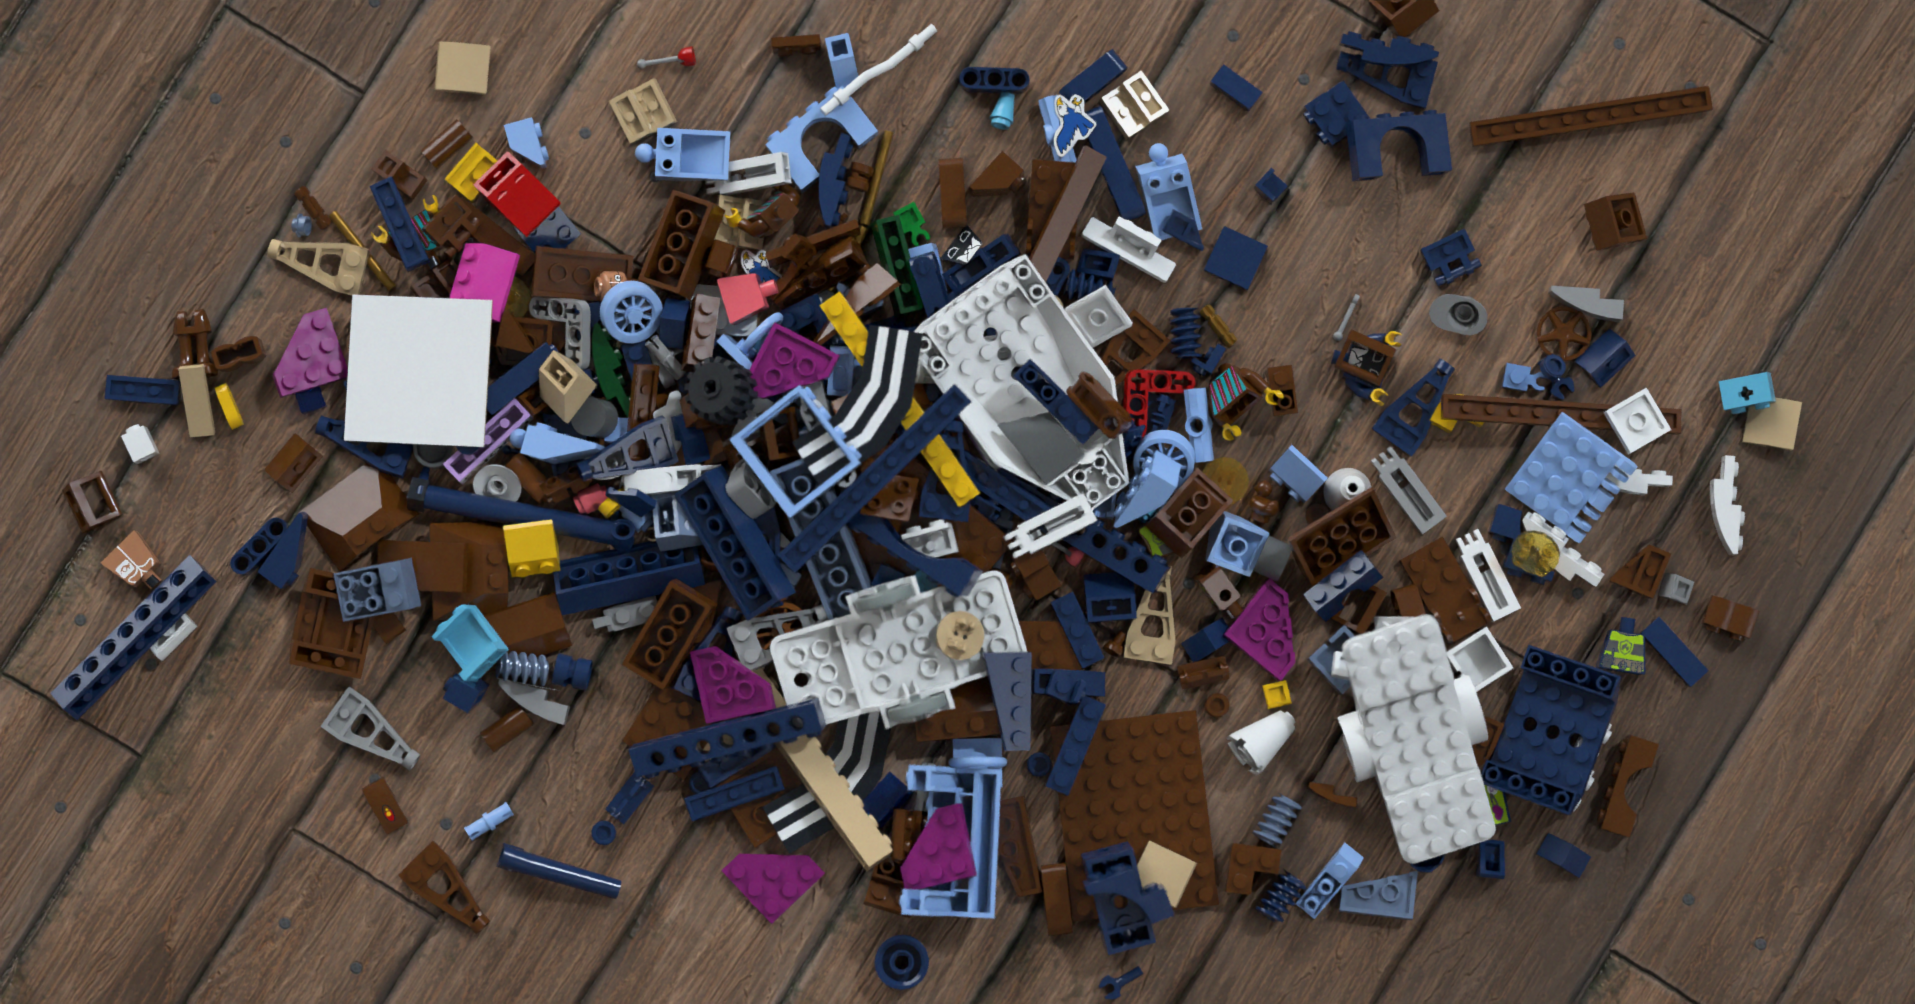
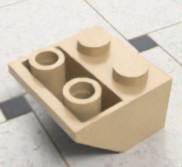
(564, 385)

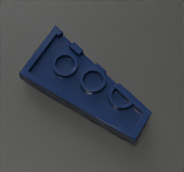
(1011, 691)

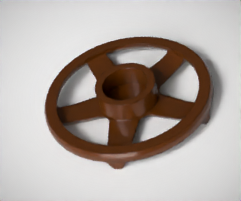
(1564, 332)

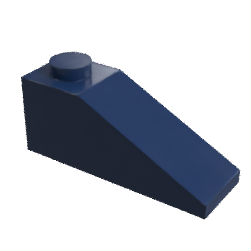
(286, 557)

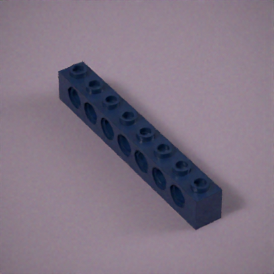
(1157, 565)
(133, 637)
(808, 711)

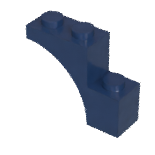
(1504, 526)
(1123, 882)

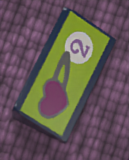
(1498, 805)

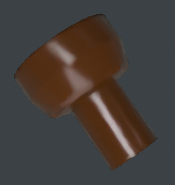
(1114, 647)

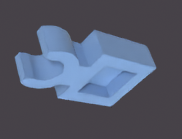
(1519, 377)

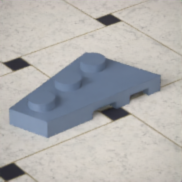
(1382, 897)

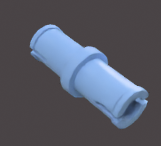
(489, 821)

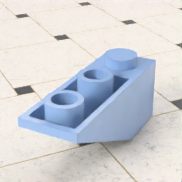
(1330, 880)

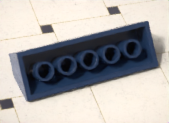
(734, 544)
(624, 575)

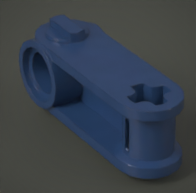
(929, 282)

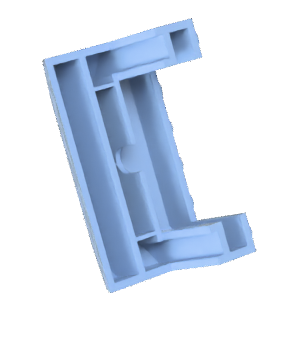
(980, 796)

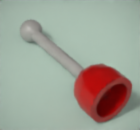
(685, 57)

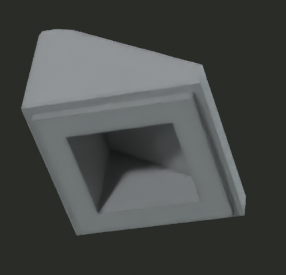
(1676, 588)

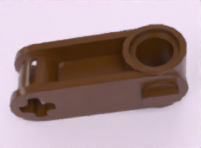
(1099, 406)

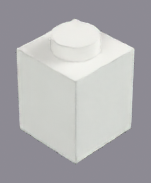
(139, 443)

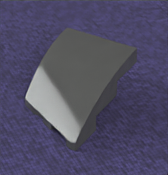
(1042, 444)

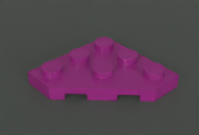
(311, 356)
(788, 362)
(1265, 630)
(728, 686)
(941, 851)
(773, 880)

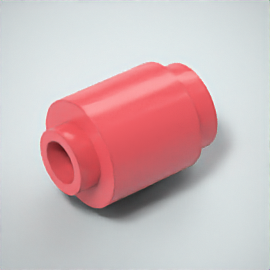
(590, 498)

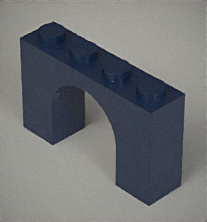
(1427, 131)

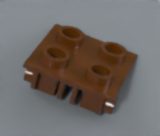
(894, 500)

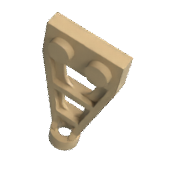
(351, 267)
(1151, 648)

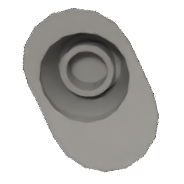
(1458, 314)

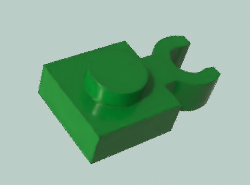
(911, 221)

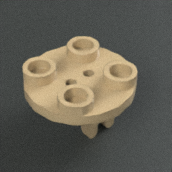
(955, 646)

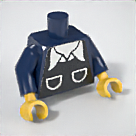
(1369, 362)

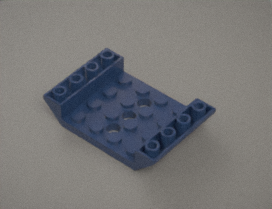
(1559, 695)

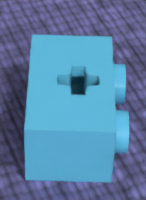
(1732, 391)

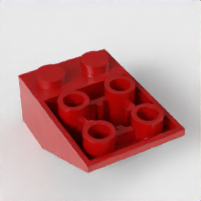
(516, 194)

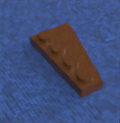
(1017, 847)

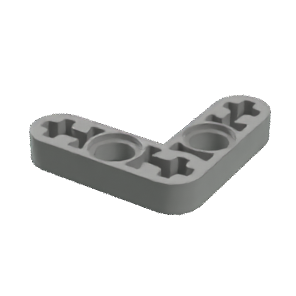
(573, 322)

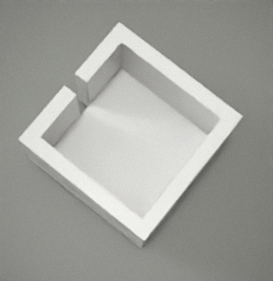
(1479, 658)

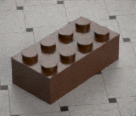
(681, 245)
(669, 634)

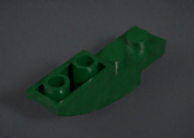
(607, 362)

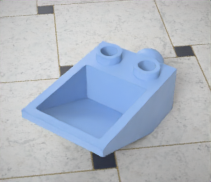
(693, 154)
(1168, 190)
(552, 447)

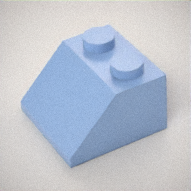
(1297, 474)

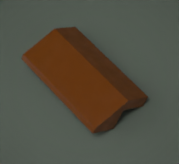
(531, 626)

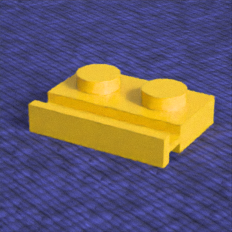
(469, 170)

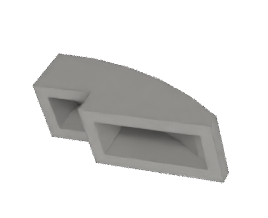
(1589, 302)
(536, 701)

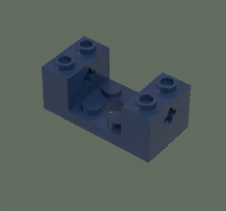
(1119, 926)

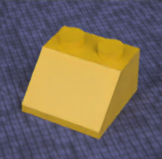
(532, 548)

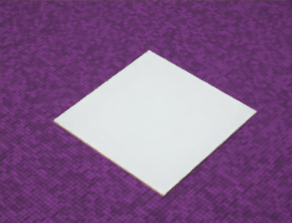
(418, 370)

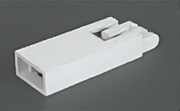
(760, 171)
(1059, 522)
(1491, 584)

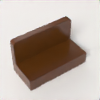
(293, 463)

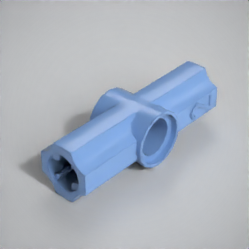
(1051, 124)
(1197, 408)

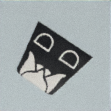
(963, 247)

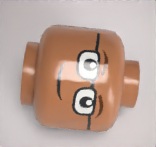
(606, 281)

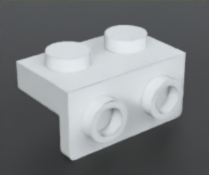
(932, 541)

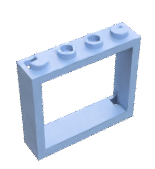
(823, 416)

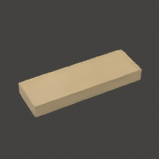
(196, 400)

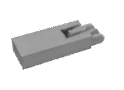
(1413, 498)

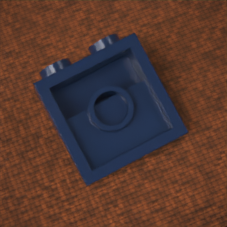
(1332, 112)

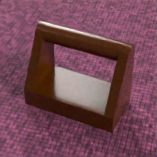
(1370, 345)
(769, 440)
(81, 507)
(1368, 614)

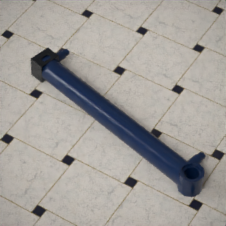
(426, 496)

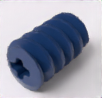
(1082, 287)
(1185, 333)
(1281, 897)

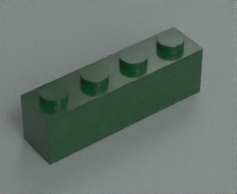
(895, 260)

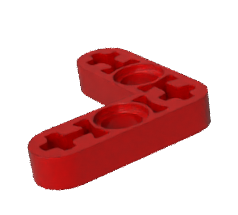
(1147, 385)

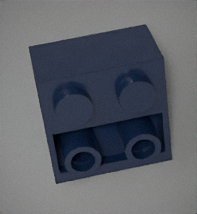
(1109, 598)

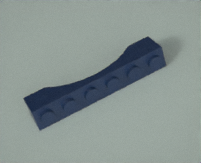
(953, 573)

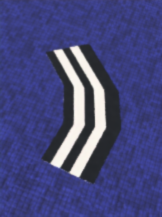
(872, 406)
(858, 756)

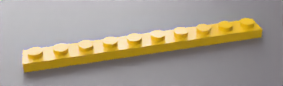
(937, 451)

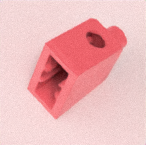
(745, 296)

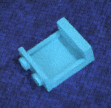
(471, 641)

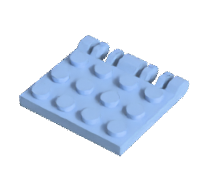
(1567, 473)

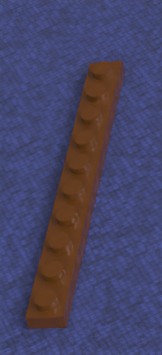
(1590, 116)
(1535, 412)

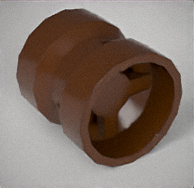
(859, 177)

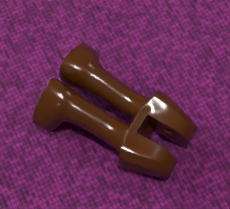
(185, 333)

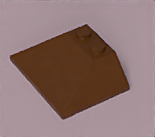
(357, 514)
(485, 571)
(320, 634)

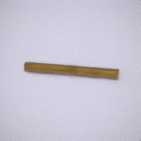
(876, 178)
(353, 239)

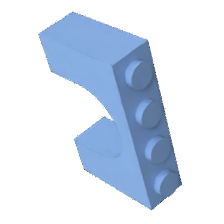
(789, 141)

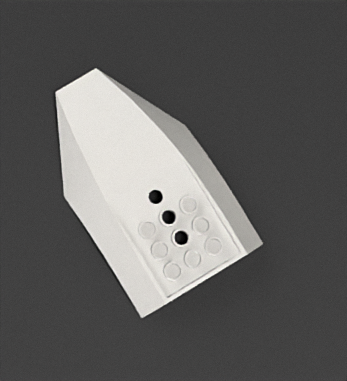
(1034, 327)

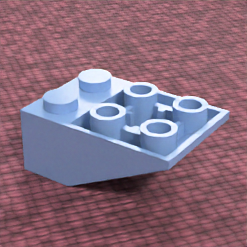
(1148, 489)

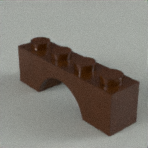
(1617, 815)

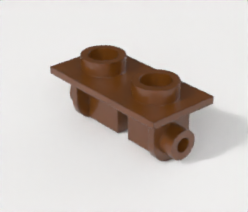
(556, 487)
(1203, 672)

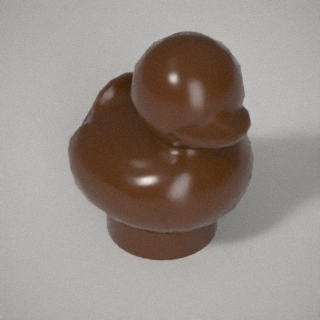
(1261, 506)

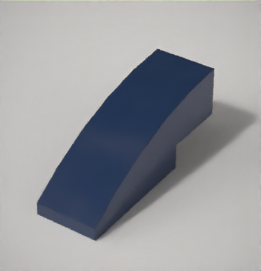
(982, 263)

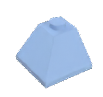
(1235, 543)

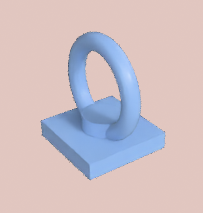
(744, 351)
(978, 754)

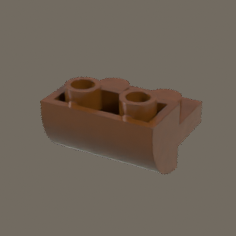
(906, 830)
(886, 887)

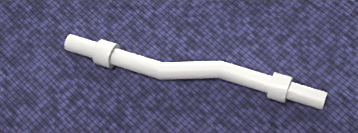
(842, 95)

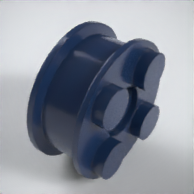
(886, 967)

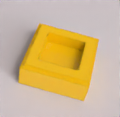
(1276, 694)

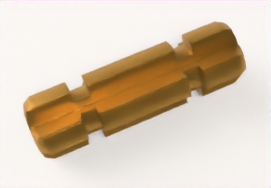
(1218, 325)

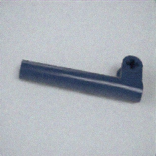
(520, 861)

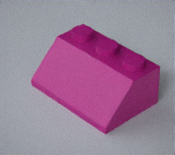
(485, 275)

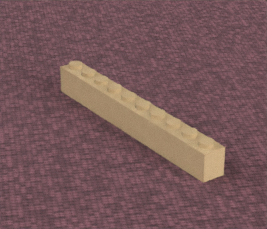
(832, 792)

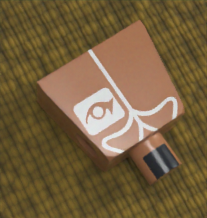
(134, 561)

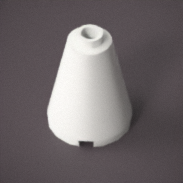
(1336, 486)
(1261, 740)

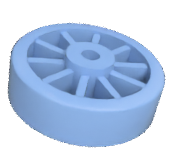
(630, 311)
(1170, 437)

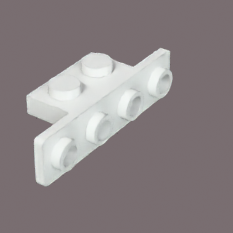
(1132, 245)

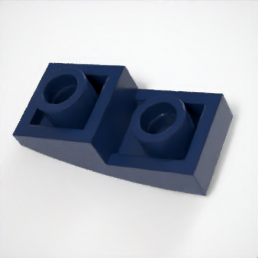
(692, 440)

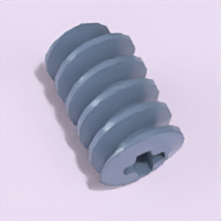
(523, 666)
(1276, 820)

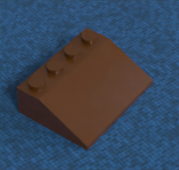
(1340, 535)
(971, 717)

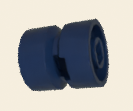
(572, 672)

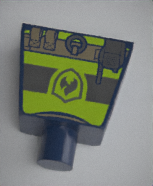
(1623, 649)

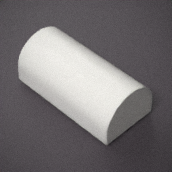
(173, 637)

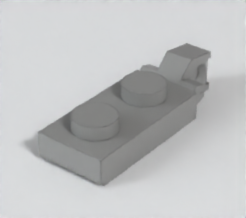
(626, 614)

